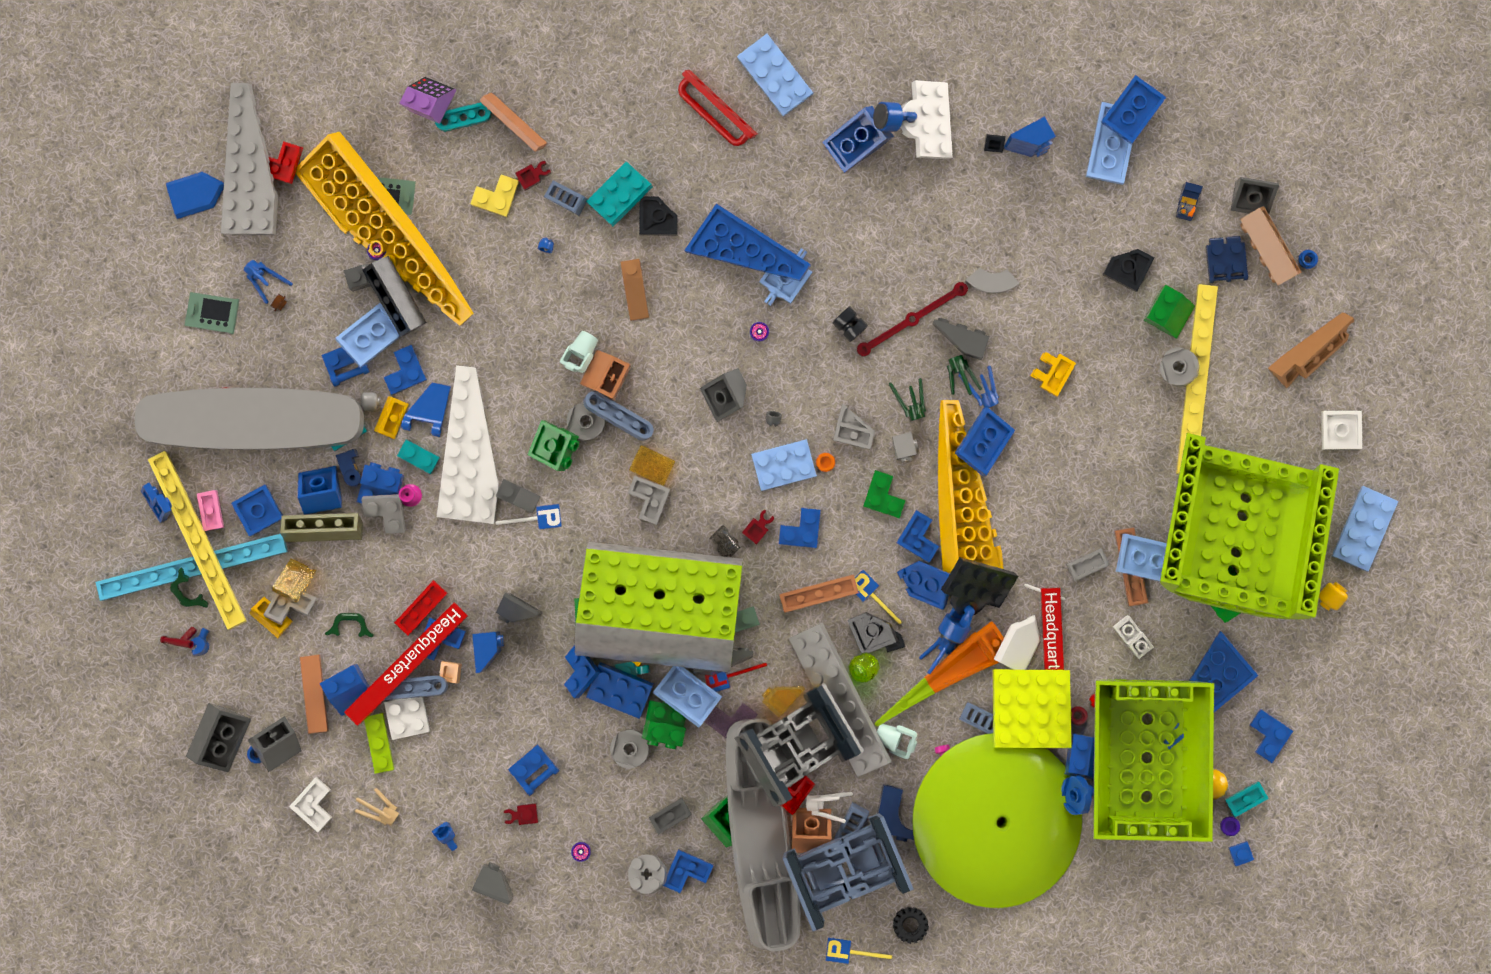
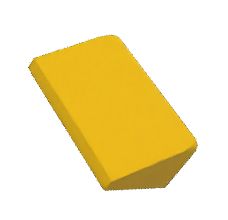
(391, 417)
(257, 612)

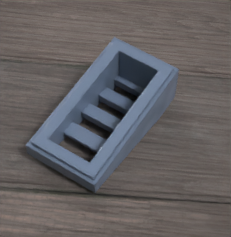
(580, 204)
(976, 709)
(858, 810)

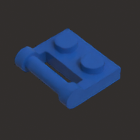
(339, 359)
(528, 765)

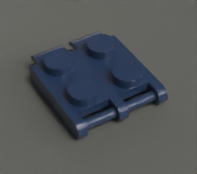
(1226, 259)

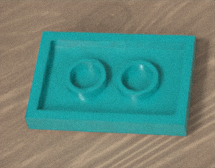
(619, 194)

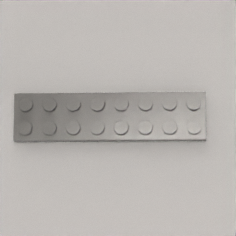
(825, 666)

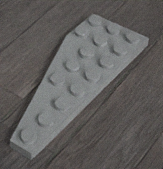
(249, 190)

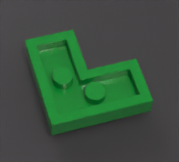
(878, 498)

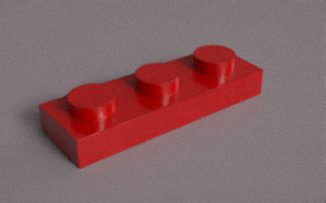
(421, 608)

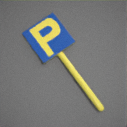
(866, 587)
(839, 951)

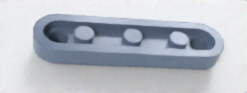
(618, 415)
(419, 687)

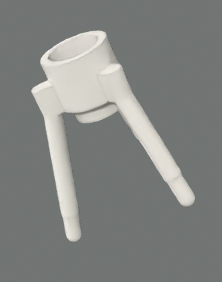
(816, 802)

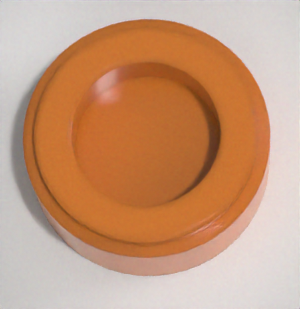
(825, 462)

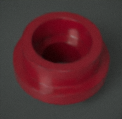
(1084, 715)

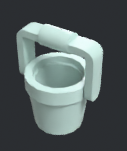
(581, 347)
(891, 737)

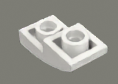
(1133, 637)

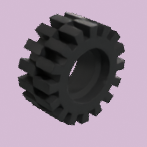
(919, 933)

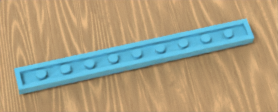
(168, 572)

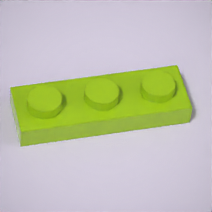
(379, 743)

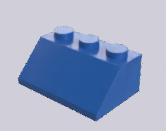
(1032, 139)

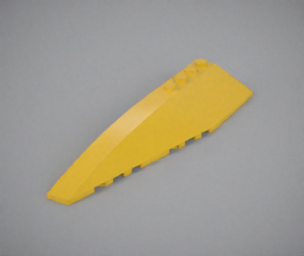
(369, 212)

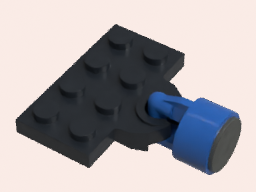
(971, 589)

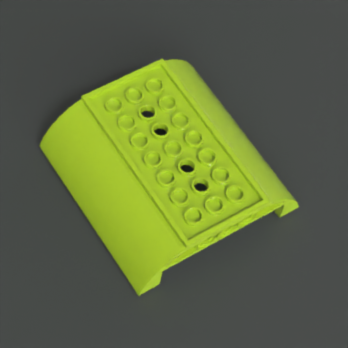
(1278, 543)

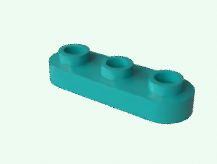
(472, 113)

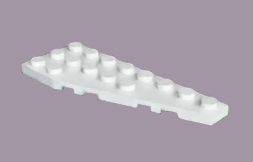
(469, 468)

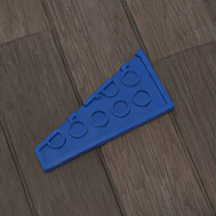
(738, 243)
(1225, 669)

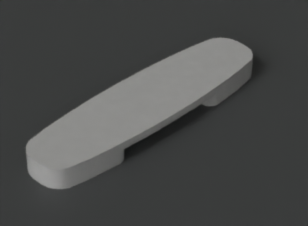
(249, 419)
(758, 847)

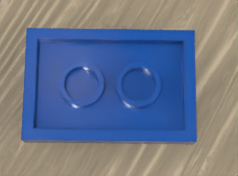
(1133, 109)
(984, 441)
(620, 690)

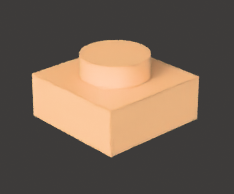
(450, 671)

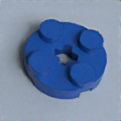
(1077, 795)

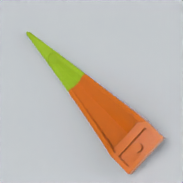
(967, 659)

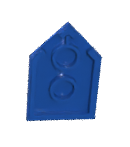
(194, 194)
(925, 583)

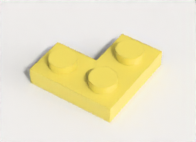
(498, 201)

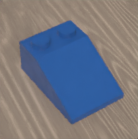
(856, 139)

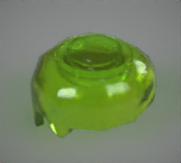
(863, 667)

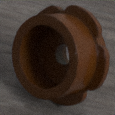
(278, 302)

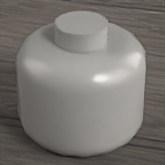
(369, 401)

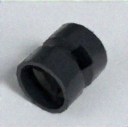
(844, 319)

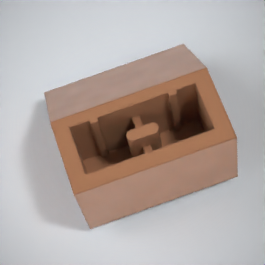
(605, 374)

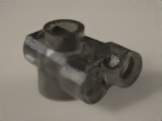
(726, 543)

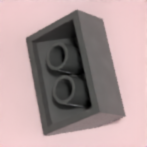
(218, 738)

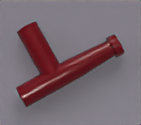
(184, 641)

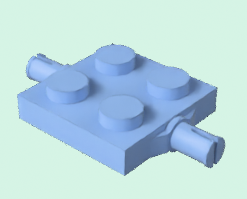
(783, 287)

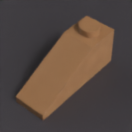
(634, 289)

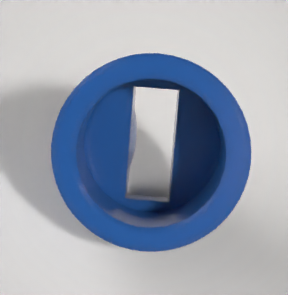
(547, 244)

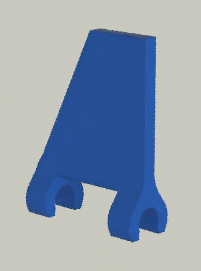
(429, 408)

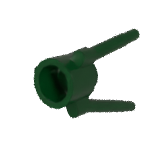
(958, 365)
(916, 410)

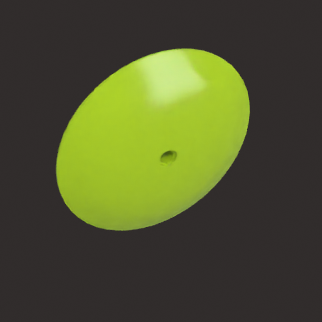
(959, 829)

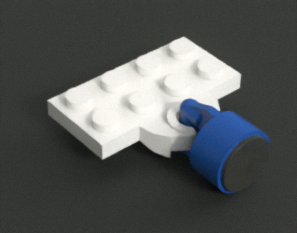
(923, 118)

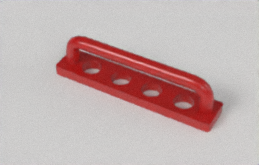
(748, 132)

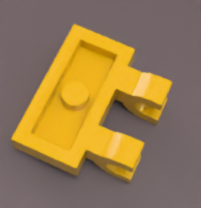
(1057, 375)

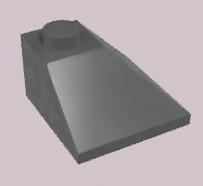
(725, 394)
(514, 609)
(493, 884)

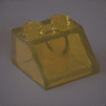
(781, 697)

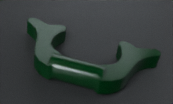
(180, 596)
(349, 617)

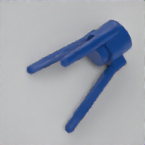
(255, 272)
(990, 397)
(945, 647)

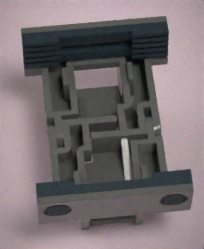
(803, 750)

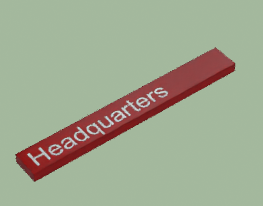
(1052, 629)
(406, 664)

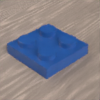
(257, 510)

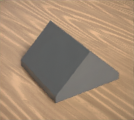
(1253, 194)

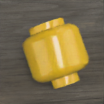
(1333, 596)

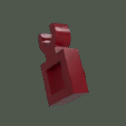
(530, 177)
(756, 529)
(525, 814)

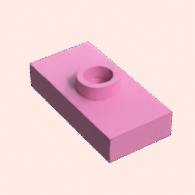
(210, 510)

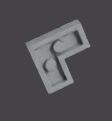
(654, 496)
(387, 506)
(281, 605)

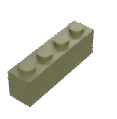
(321, 527)

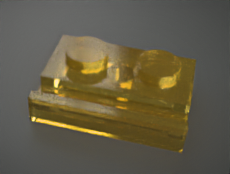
(652, 465)
(293, 580)

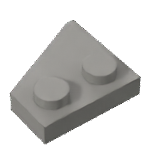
(853, 430)

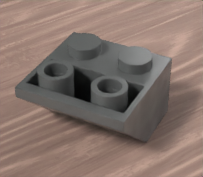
(275, 744)

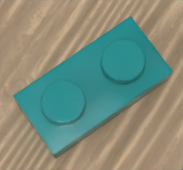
(418, 456)
(1246, 799)

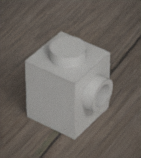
(905, 446)

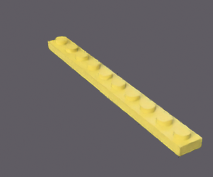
(1201, 347)
(197, 540)

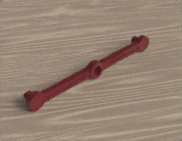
(864, 348)

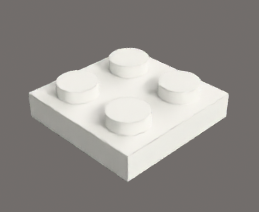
(1341, 430)
(407, 717)

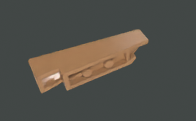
(1312, 351)

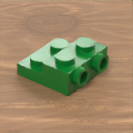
(553, 446)
(664, 725)

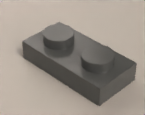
(670, 815)

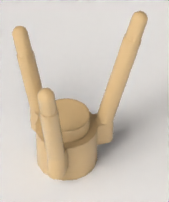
(387, 816)

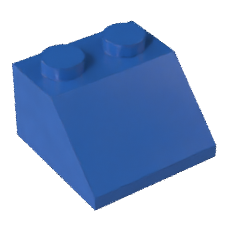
(319, 490)
(486, 649)
(345, 688)
(1080, 757)

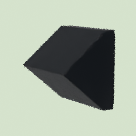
(994, 143)

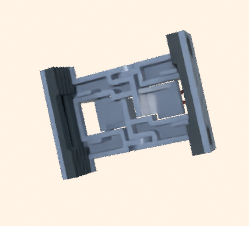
(826, 872)

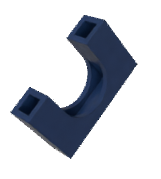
(889, 808)

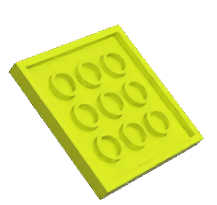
(1031, 708)

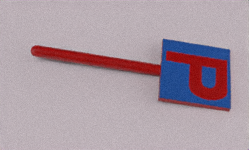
(720, 681)

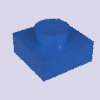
(1241, 853)

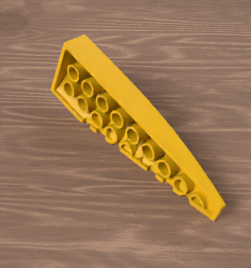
(961, 498)

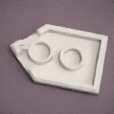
(1019, 644)

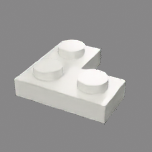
(307, 804)

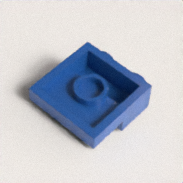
(379, 481)

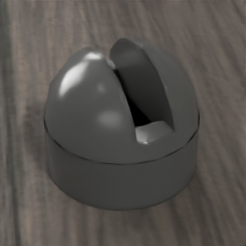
(770, 419)

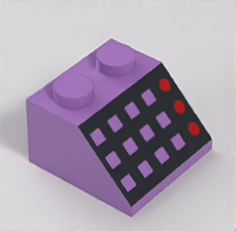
(428, 99)

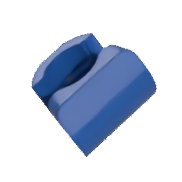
(201, 643)
(445, 834)

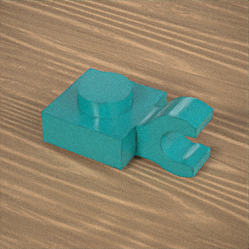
(630, 668)

